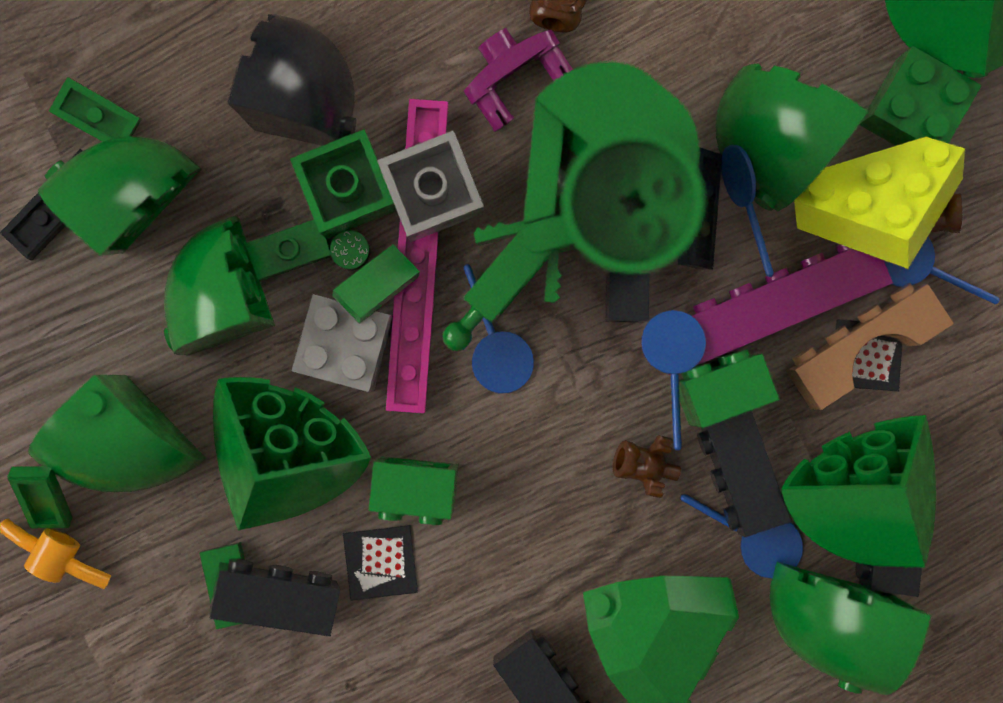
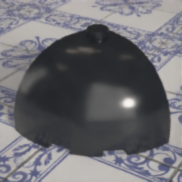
(294, 84)

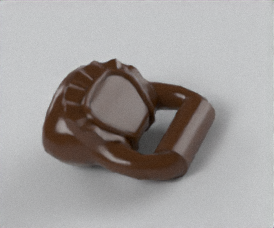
(557, 14)

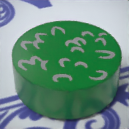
(350, 250)

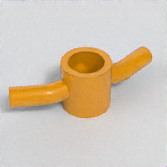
(53, 555)

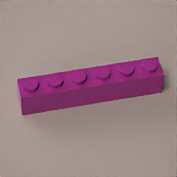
(788, 299)

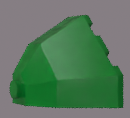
(660, 633)

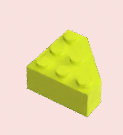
(883, 199)

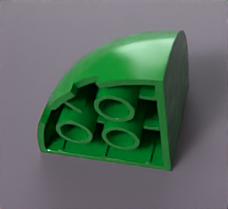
(955, 32)
(784, 129)
(116, 189)
(213, 291)
(113, 439)
(280, 451)
(870, 494)
(847, 630)

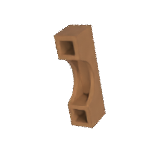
(827, 372)

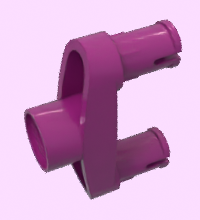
(505, 59)

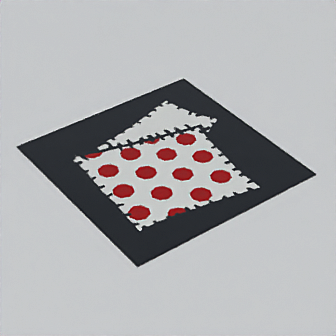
(877, 362)
(380, 562)

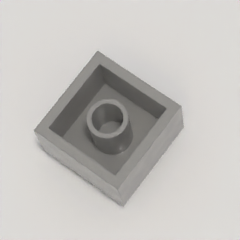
(431, 186)
(339, 347)

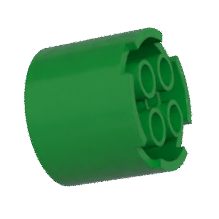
(615, 168)

